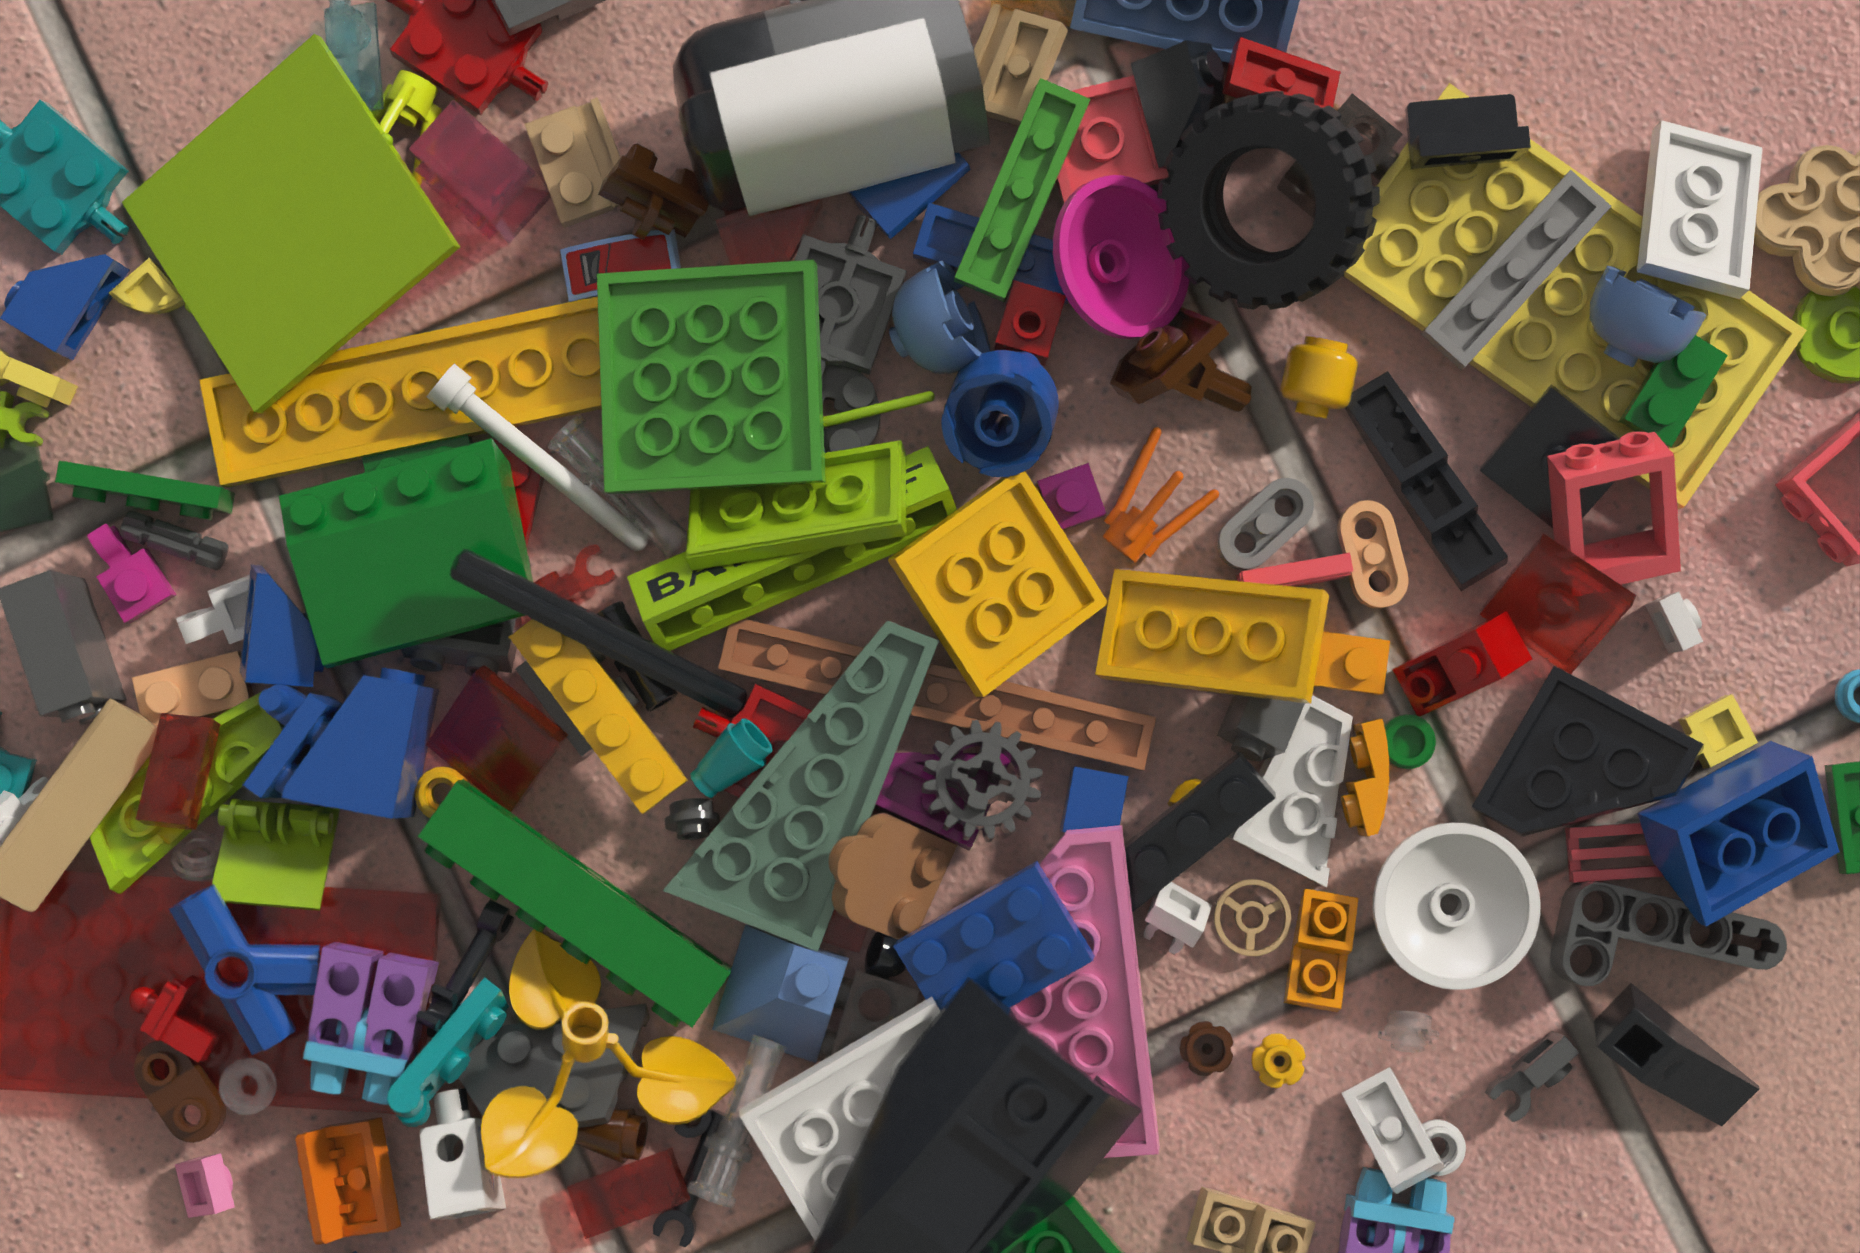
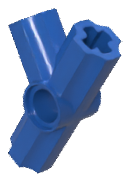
(271, 968)

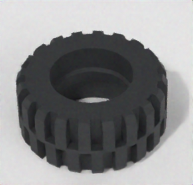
(1198, 212)

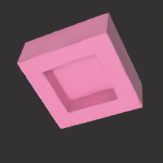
(205, 1185)

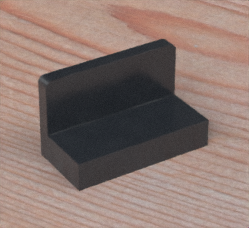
(1465, 131)

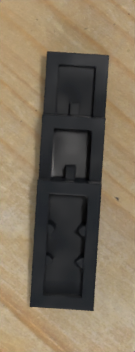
(1424, 481)

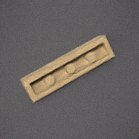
(73, 803)

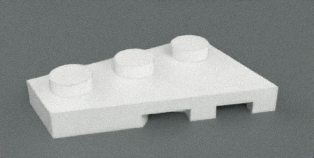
(1306, 781)

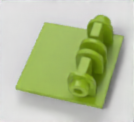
(274, 853)

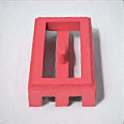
(1301, 572)
(1576, 854)

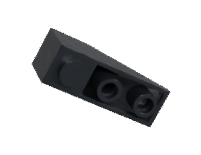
(1670, 1057)

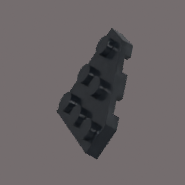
(1583, 759)

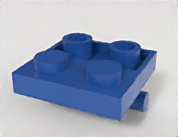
(303, 721)

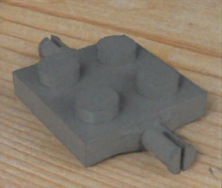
(853, 297)

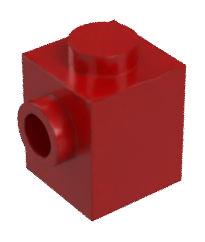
(1030, 320)

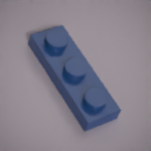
(947, 235)

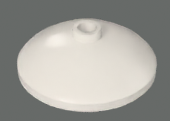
(1493, 915)

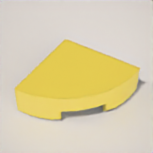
(148, 290)

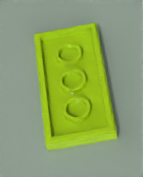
(856, 505)

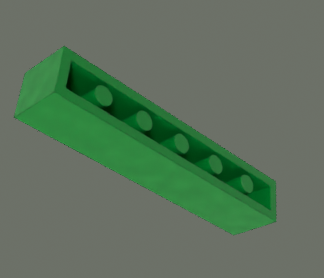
(575, 903)

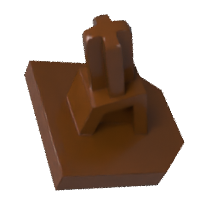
(1180, 361)

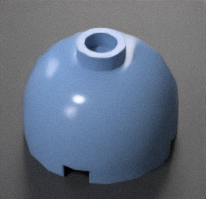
(1641, 319)
(936, 322)

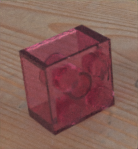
(474, 166)

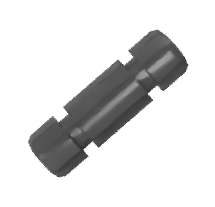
(174, 540)

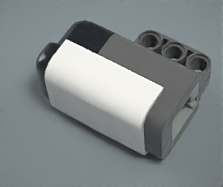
(826, 99)

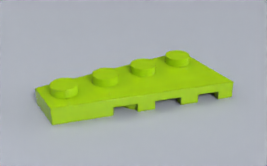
(131, 848)

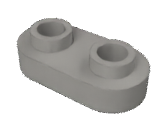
(1264, 525)

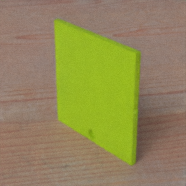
(289, 224)

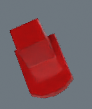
(168, 1020)

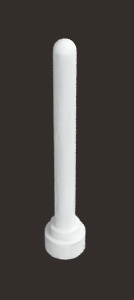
(458, 394)

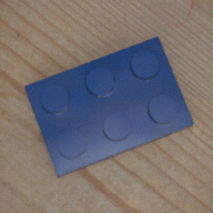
(1003, 939)

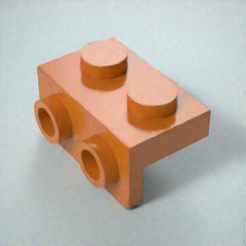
(347, 1180)

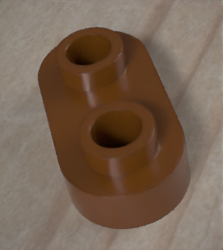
(182, 1087)

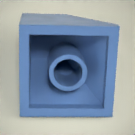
(780, 993)

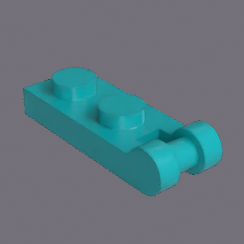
(447, 1053)

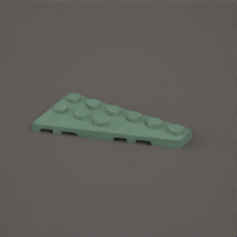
(775, 843)

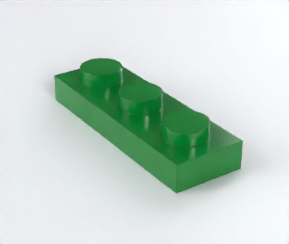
(144, 491)

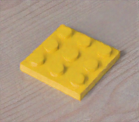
(998, 582)

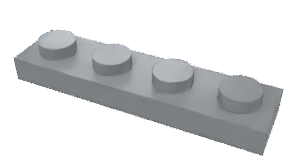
(1516, 270)

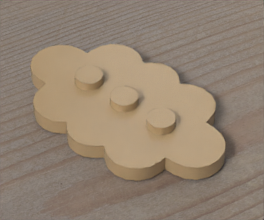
(1816, 220)

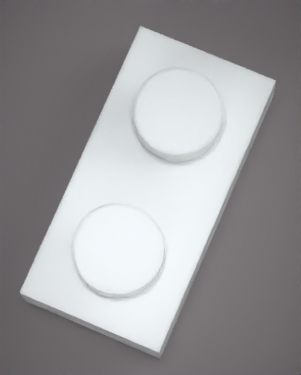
(1393, 1130)

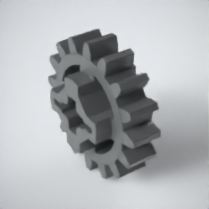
(1007, 785)

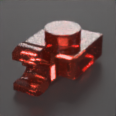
(580, 581)

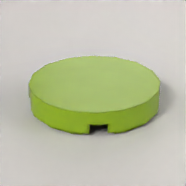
(1832, 335)

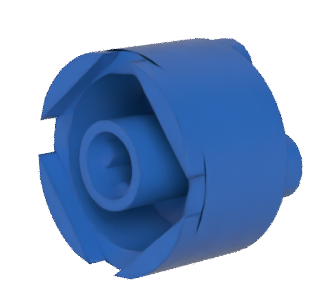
(975, 407)

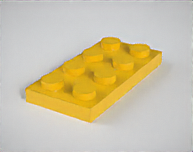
(1213, 635)

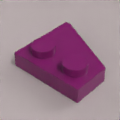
(904, 798)

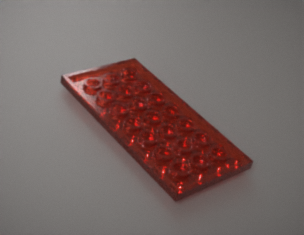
(88, 948)

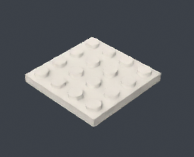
(821, 1115)

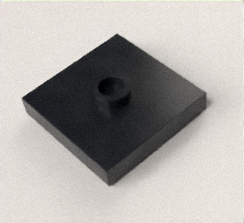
(1546, 429)

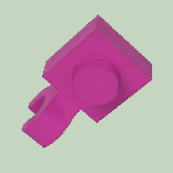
(133, 580)

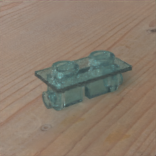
(355, 44)

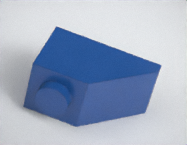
(63, 302)
(276, 636)

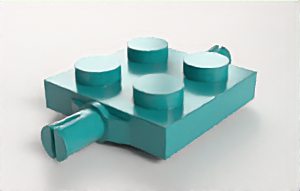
(57, 179)

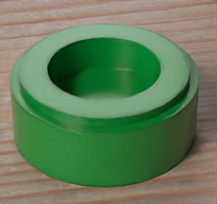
(1409, 741)

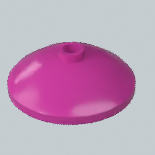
(1118, 226)

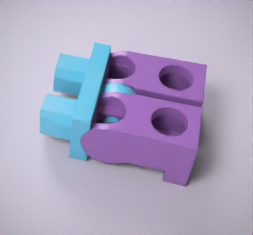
(366, 1017)
(1385, 1226)

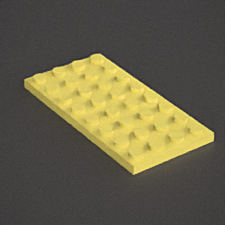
(1449, 220)

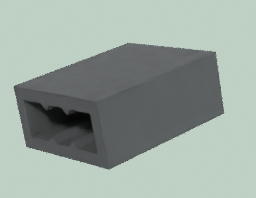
(61, 646)

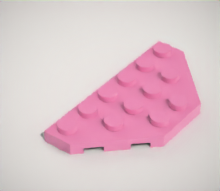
(1099, 1009)

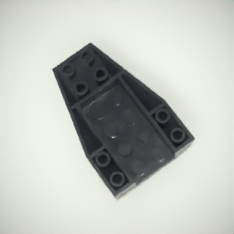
(973, 1139)

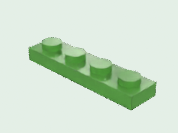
(1022, 190)

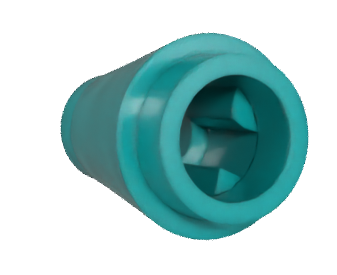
(732, 757)

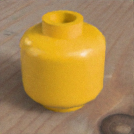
(1319, 376)

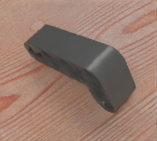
(1669, 932)

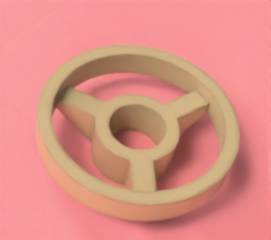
(1264, 910)

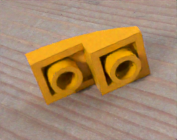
(1368, 796)
(1321, 950)

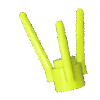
(408, 101)

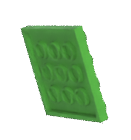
(711, 377)

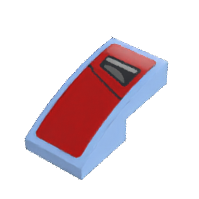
(616, 254)

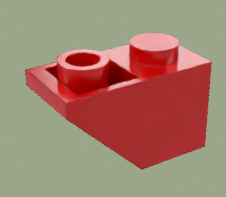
(1463, 664)

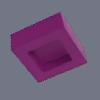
(1072, 496)

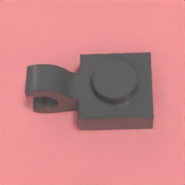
(1543, 1064)

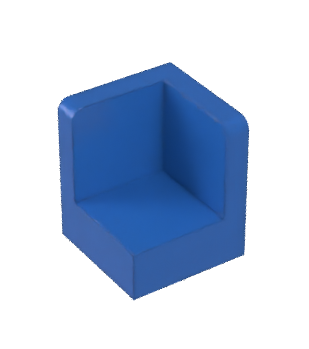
(1093, 799)

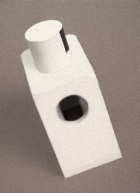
(463, 1184)

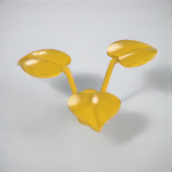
(531, 1135)

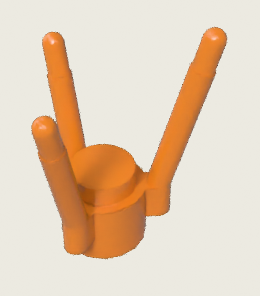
(1133, 531)

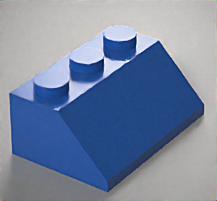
(1740, 831)

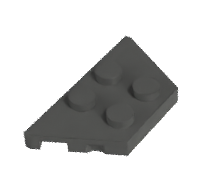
(534, 1057)

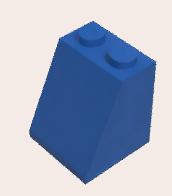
(371, 749)

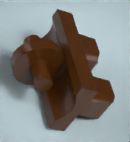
(653, 197)

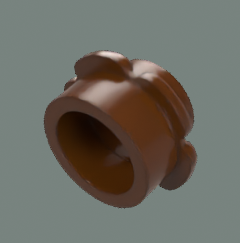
(1217, 1059)

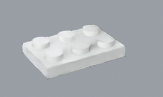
(1700, 210)

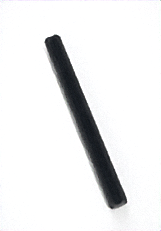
(597, 632)

